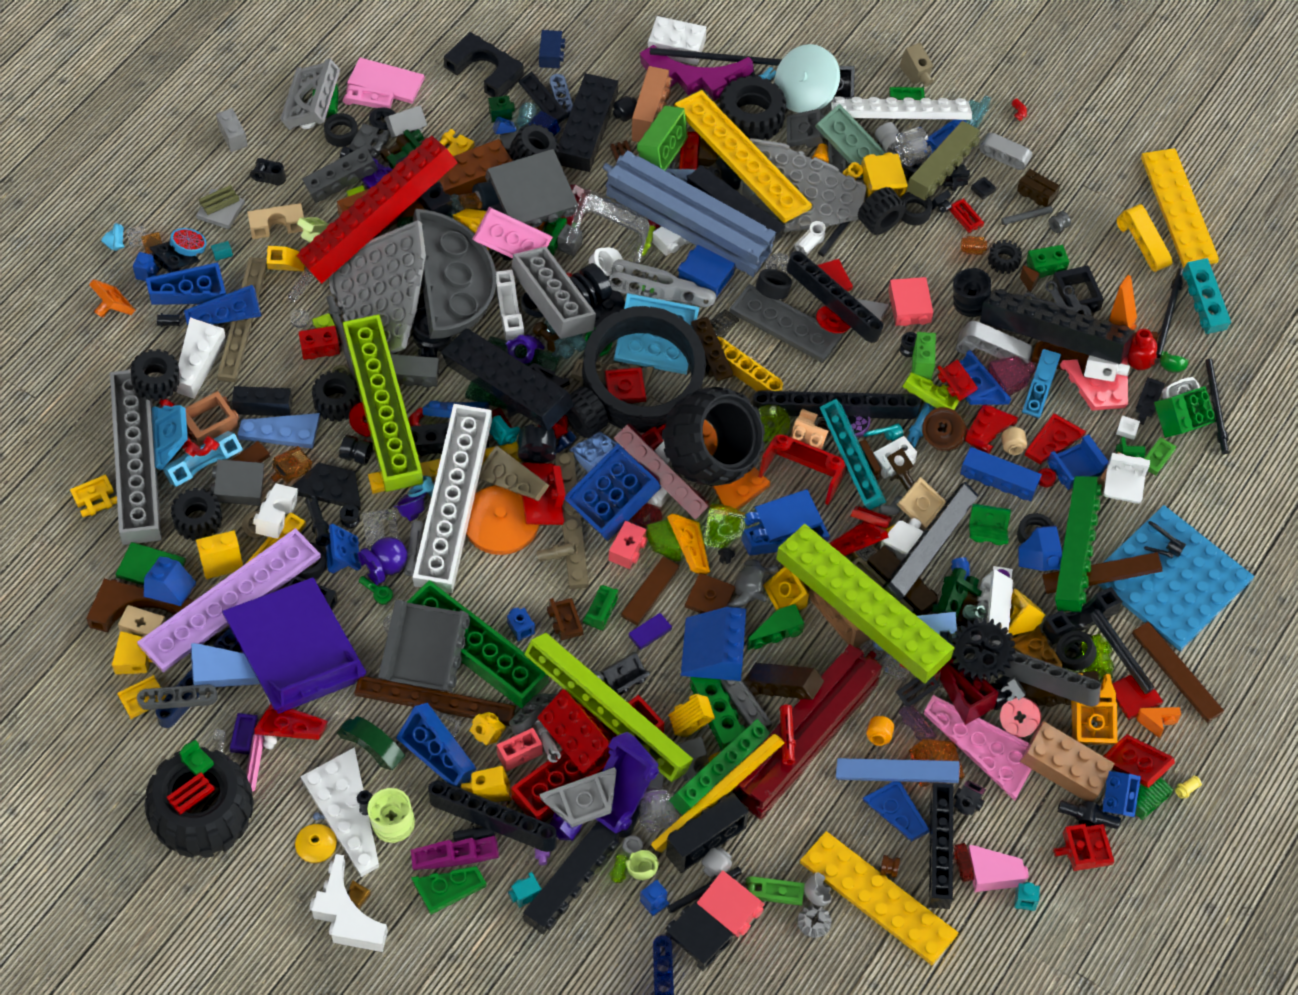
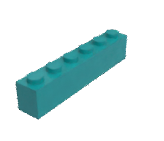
(853, 454)

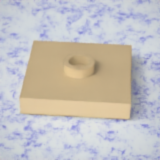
(921, 502)

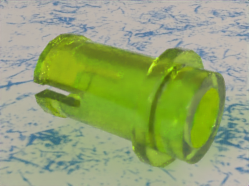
(619, 869)

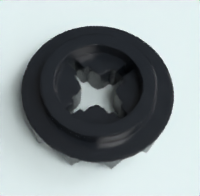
(375, 117)

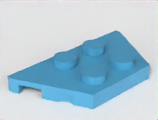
(168, 432)

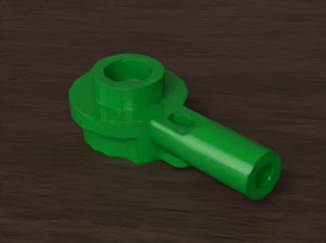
(381, 594)

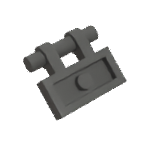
(367, 136)

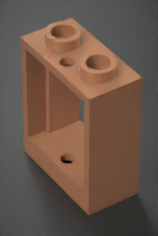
(217, 429)

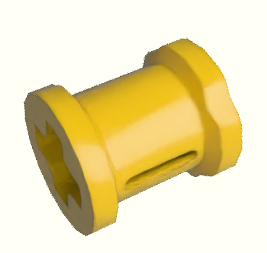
(854, 170)

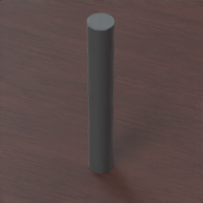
(1026, 215)

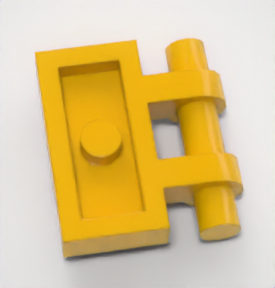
(457, 145)
(92, 491)

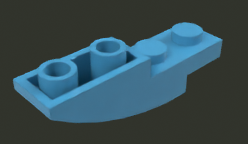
(1041, 383)

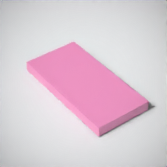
(387, 78)
(508, 234)

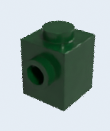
(501, 107)

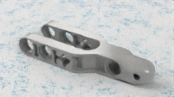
(665, 288)

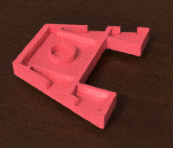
(1096, 392)

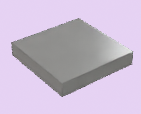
(222, 217)

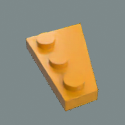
(691, 542)

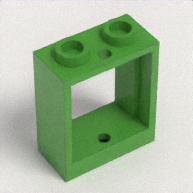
(924, 354)

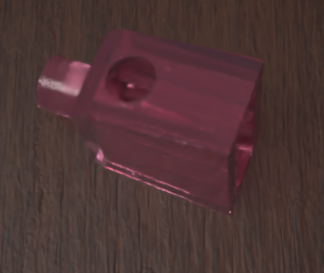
(1011, 373)

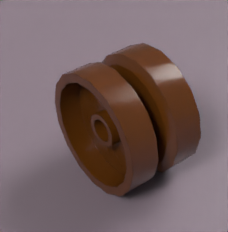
(955, 427)

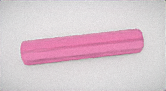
(254, 760)

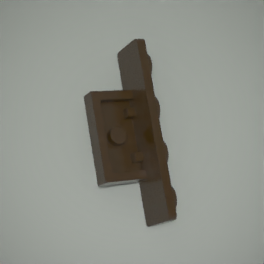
(716, 361)

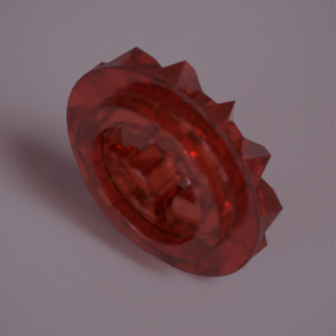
(655, 515)

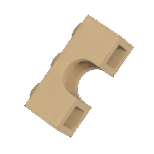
(264, 219)

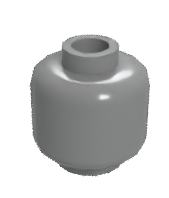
(716, 861)

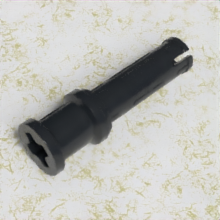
(319, 526)

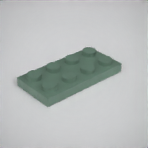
(847, 136)

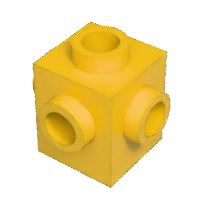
(487, 728)

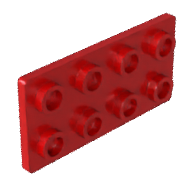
(549, 507)
(575, 730)

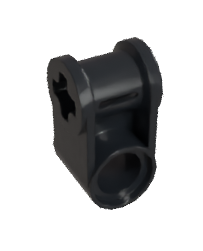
(269, 172)

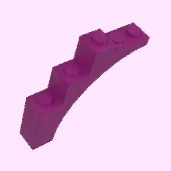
(695, 78)

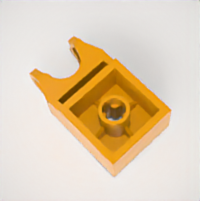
(1103, 714)

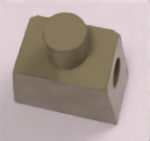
(917, 65)

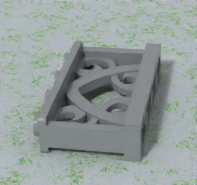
(324, 82)

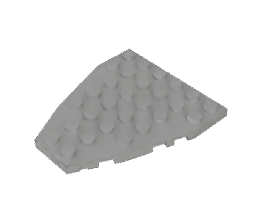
(832, 194)
(384, 281)

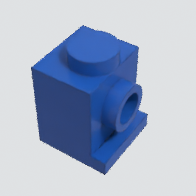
(144, 266)
(519, 628)
(654, 898)

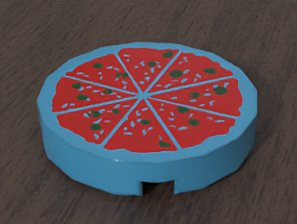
(188, 241)

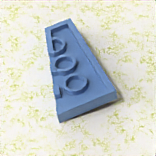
(281, 430)

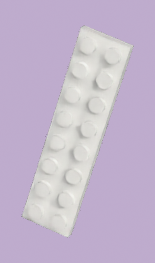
(905, 108)

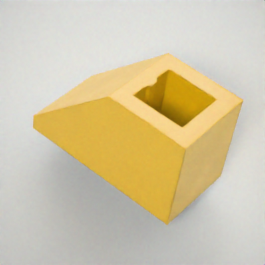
(283, 259)

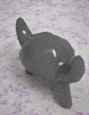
(749, 583)

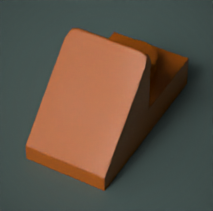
(1155, 718)

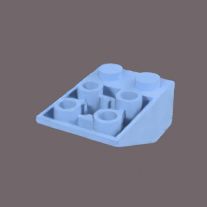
(593, 450)

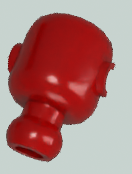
(1142, 350)

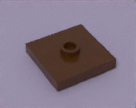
(709, 594)

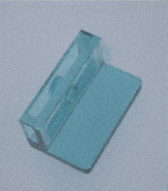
(978, 111)

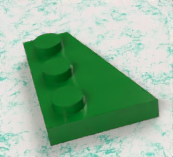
(445, 889)

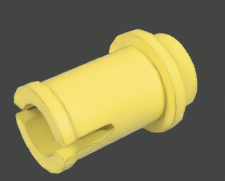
(1184, 790)

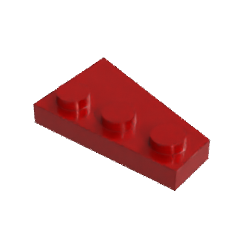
(988, 425)
(290, 724)

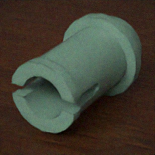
(971, 612)

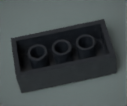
(708, 831)

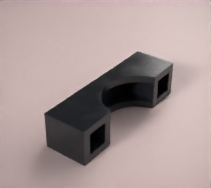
(1061, 623)

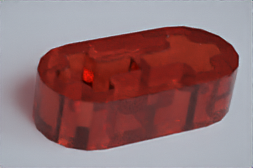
(963, 862)

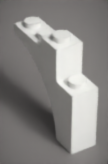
(348, 923)

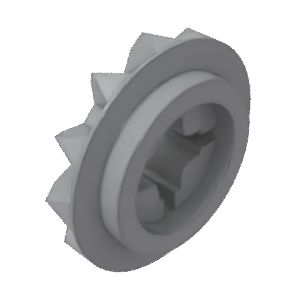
(818, 929)

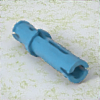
(915, 430)

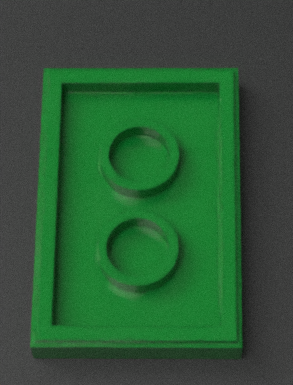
(140, 560)

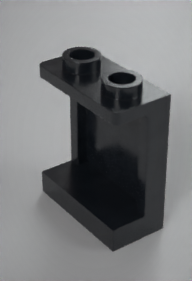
(699, 935)

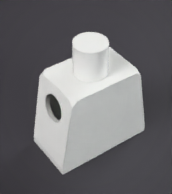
(1104, 369)
(902, 537)

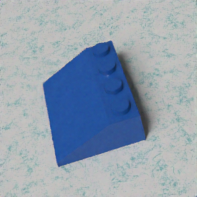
(613, 492)
(714, 644)

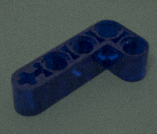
(663, 978)

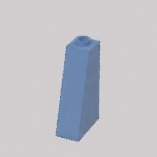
(220, 667)

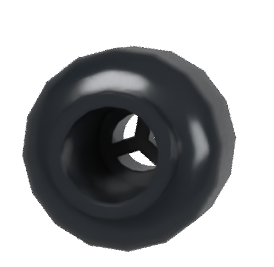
(624, 108)

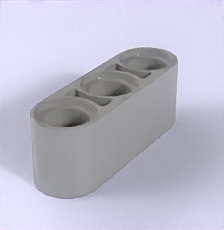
(1005, 151)

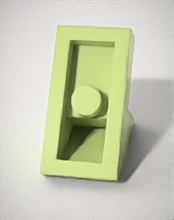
(311, 227)

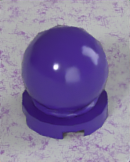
(386, 557)

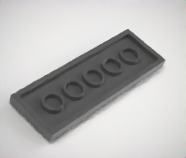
(785, 323)

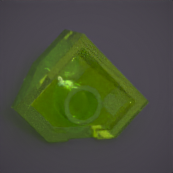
(723, 525)

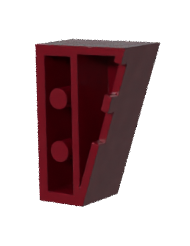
(968, 696)

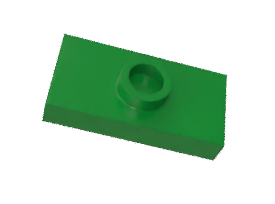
(900, 93)

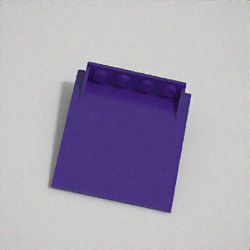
(294, 645)

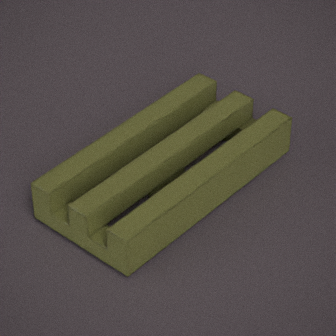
(217, 199)

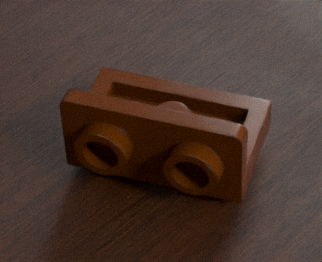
(565, 618)

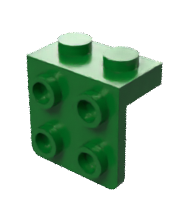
(989, 524)

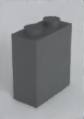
(238, 482)

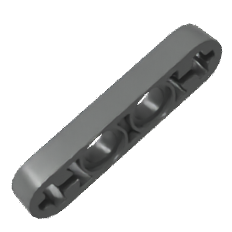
(177, 693)

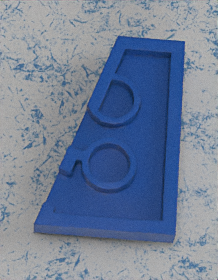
(444, 409)

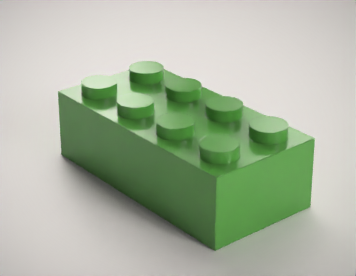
(664, 137)

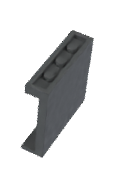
(533, 189)
(424, 646)

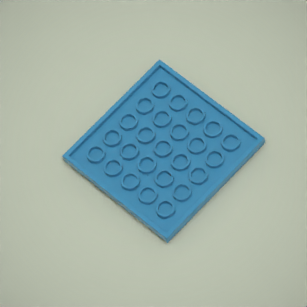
(1188, 589)

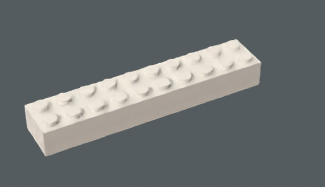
(452, 497)

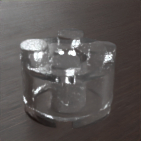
(913, 146)
(657, 811)

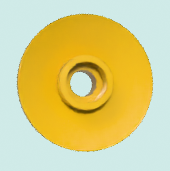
(317, 851)

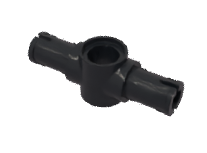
(1089, 814)

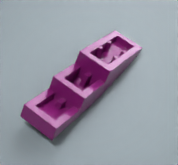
(454, 854)

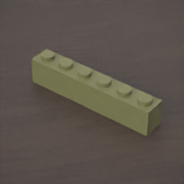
(943, 160)

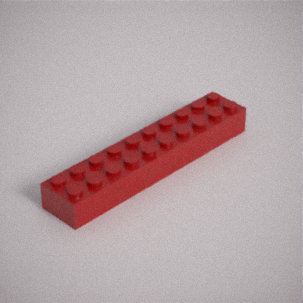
(376, 209)

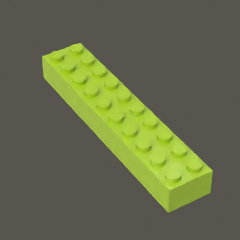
(383, 403)
(865, 603)

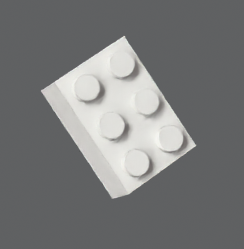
(678, 36)

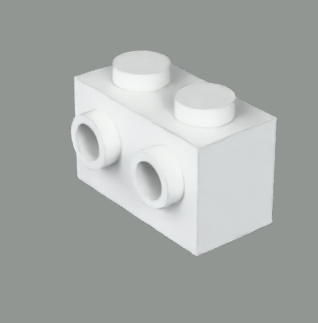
(882, 454)

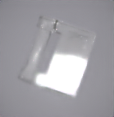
(374, 525)

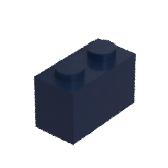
(550, 49)

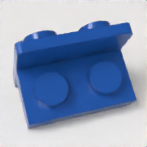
(342, 550)

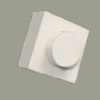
(1128, 427)

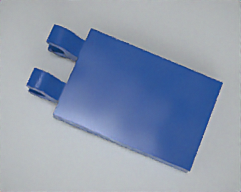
(783, 516)

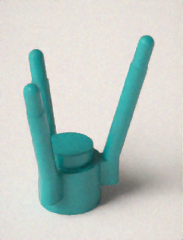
(891, 432)

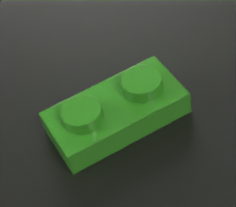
(1159, 455)

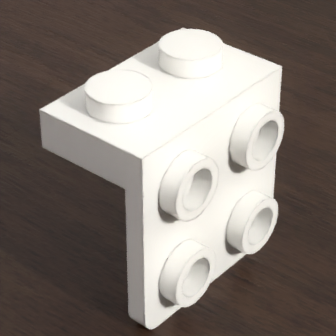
(1125, 477)

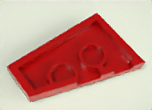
(1054, 436)
(859, 538)

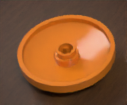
(499, 522)

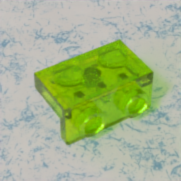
(1102, 662)

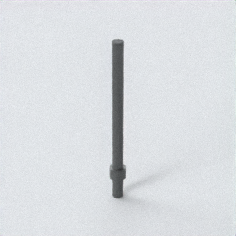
(335, 313)

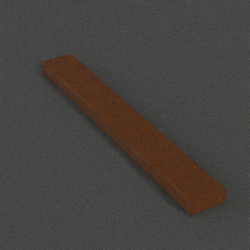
(438, 700)

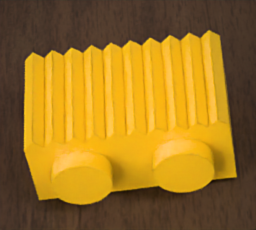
(691, 715)

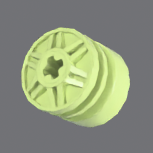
(390, 805)

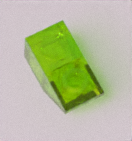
(664, 540)

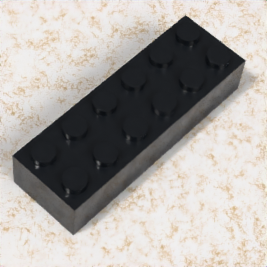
(587, 122)

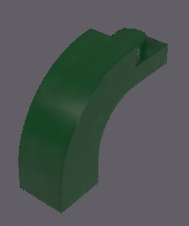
(372, 740)

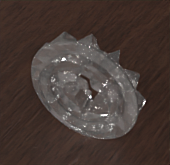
(774, 259)

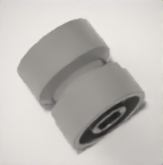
(887, 137)

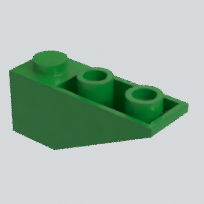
(780, 625)

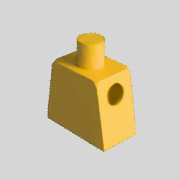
(129, 656)
(490, 784)

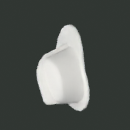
(605, 258)

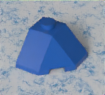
(1041, 550)

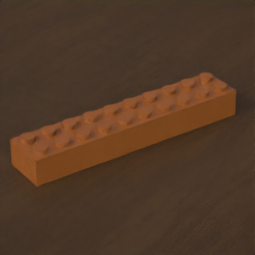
(459, 180)

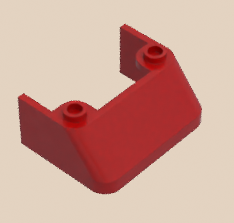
(807, 456)

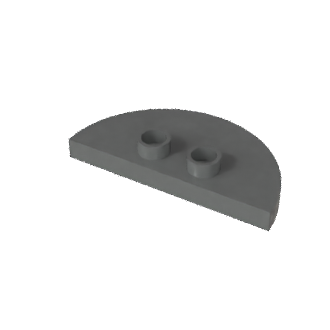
(455, 276)

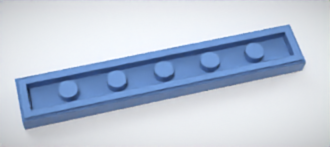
(898, 770)

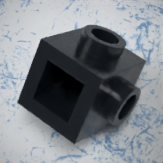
(969, 798)

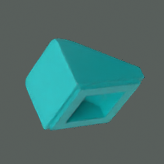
(221, 250)

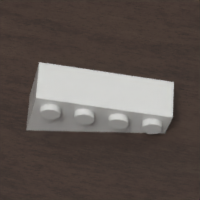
(198, 355)
(996, 599)

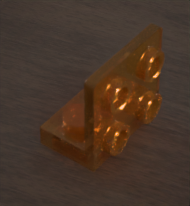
(937, 751)

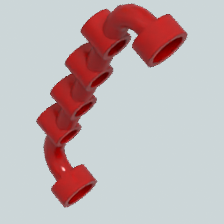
(192, 448)

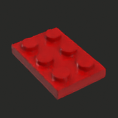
(1139, 759)

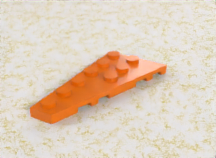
(740, 491)

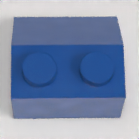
(168, 582)

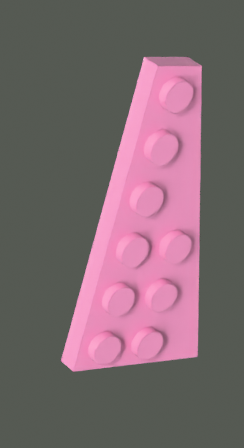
(984, 744)

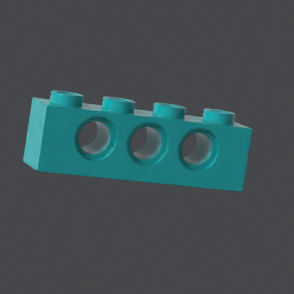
(1202, 270)

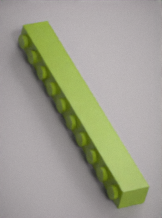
(606, 704)

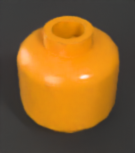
(880, 730)

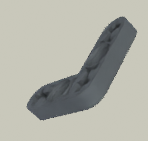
(528, 714)

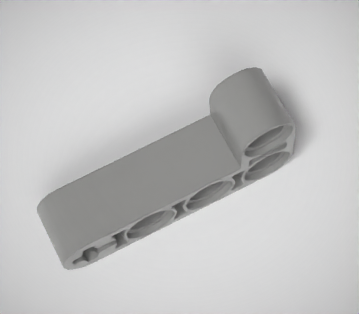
(992, 341)

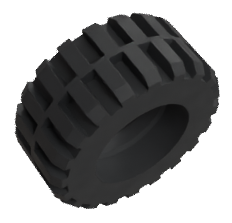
(754, 92)

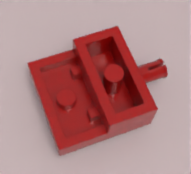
(1086, 847)

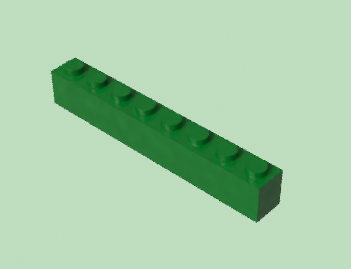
(1078, 544)

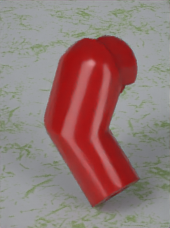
(1021, 108)

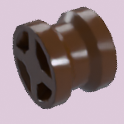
(889, 866)

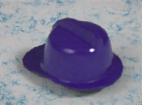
(411, 506)

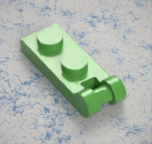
(776, 890)

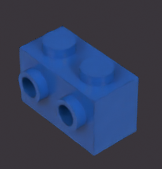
(1121, 793)

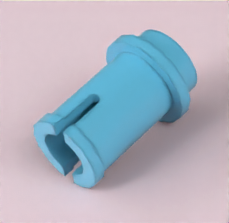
(766, 74)

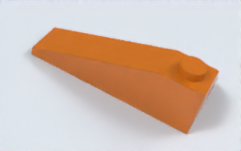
(1124, 306)

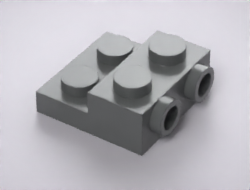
(802, 129)

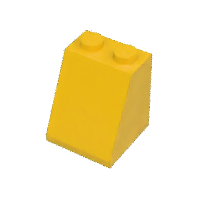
(883, 172)
(219, 554)

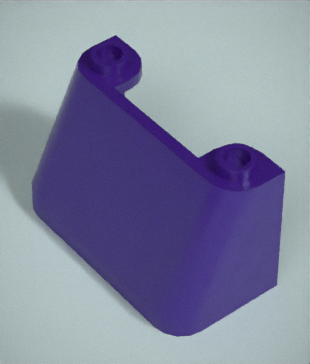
(633, 775)

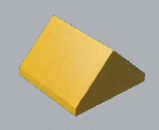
(786, 589)

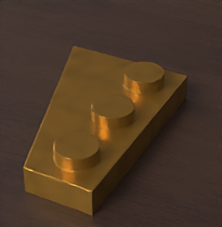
(1036, 646)

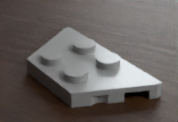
(584, 798)

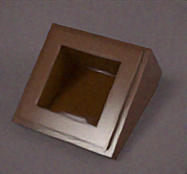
(1029, 278)

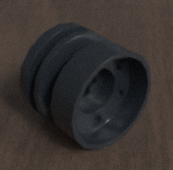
(592, 284)
(970, 290)

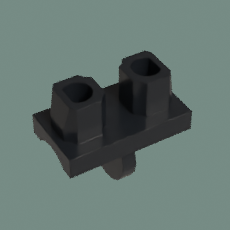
(958, 178)

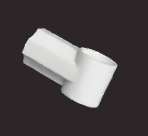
(810, 238)

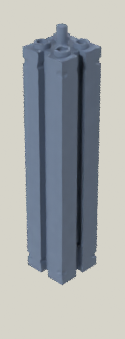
(689, 212)

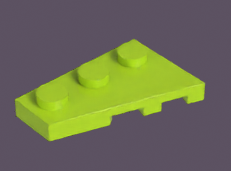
(929, 392)

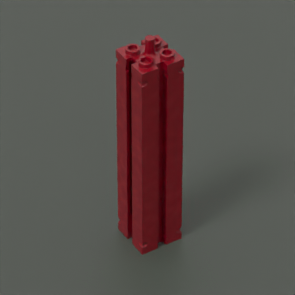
(814, 725)

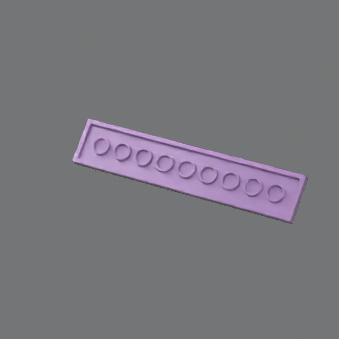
(204, 616)

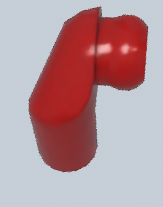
(415, 417)

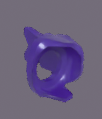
(530, 342)

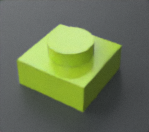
(323, 321)

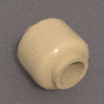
(1014, 440)

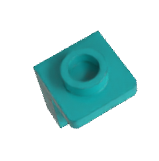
(502, 432)

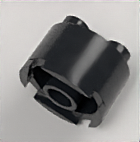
(536, 444)

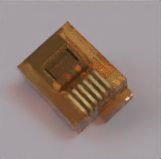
(291, 465)

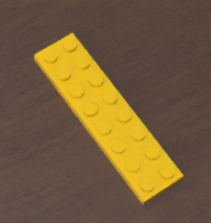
(1179, 206)
(879, 898)

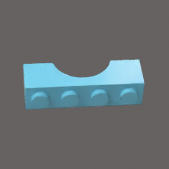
(186, 465)

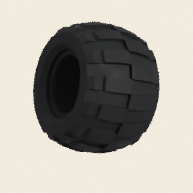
(737, 431)
(204, 831)

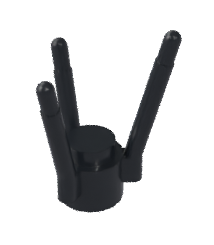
(1174, 546)

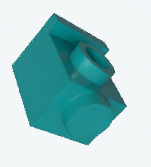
(524, 890)
(1027, 892)

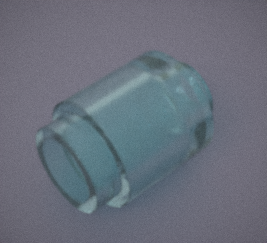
(526, 113)

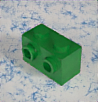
(1048, 260)

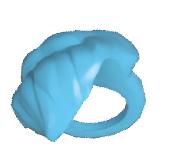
(114, 238)
(427, 486)

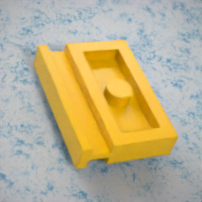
(129, 696)

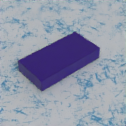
(650, 631)
(243, 733)

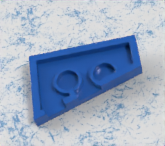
(898, 809)

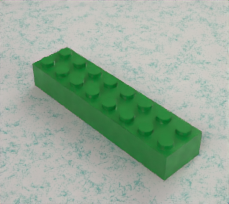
(489, 652)

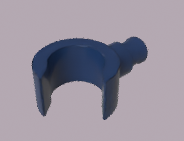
(566, 441)

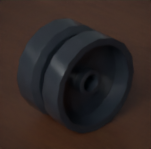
(421, 333)

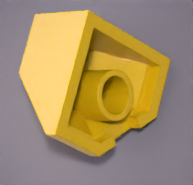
(1023, 614)

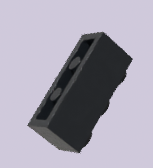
(262, 401)

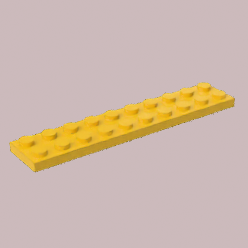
(743, 157)

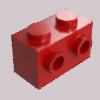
(319, 342)

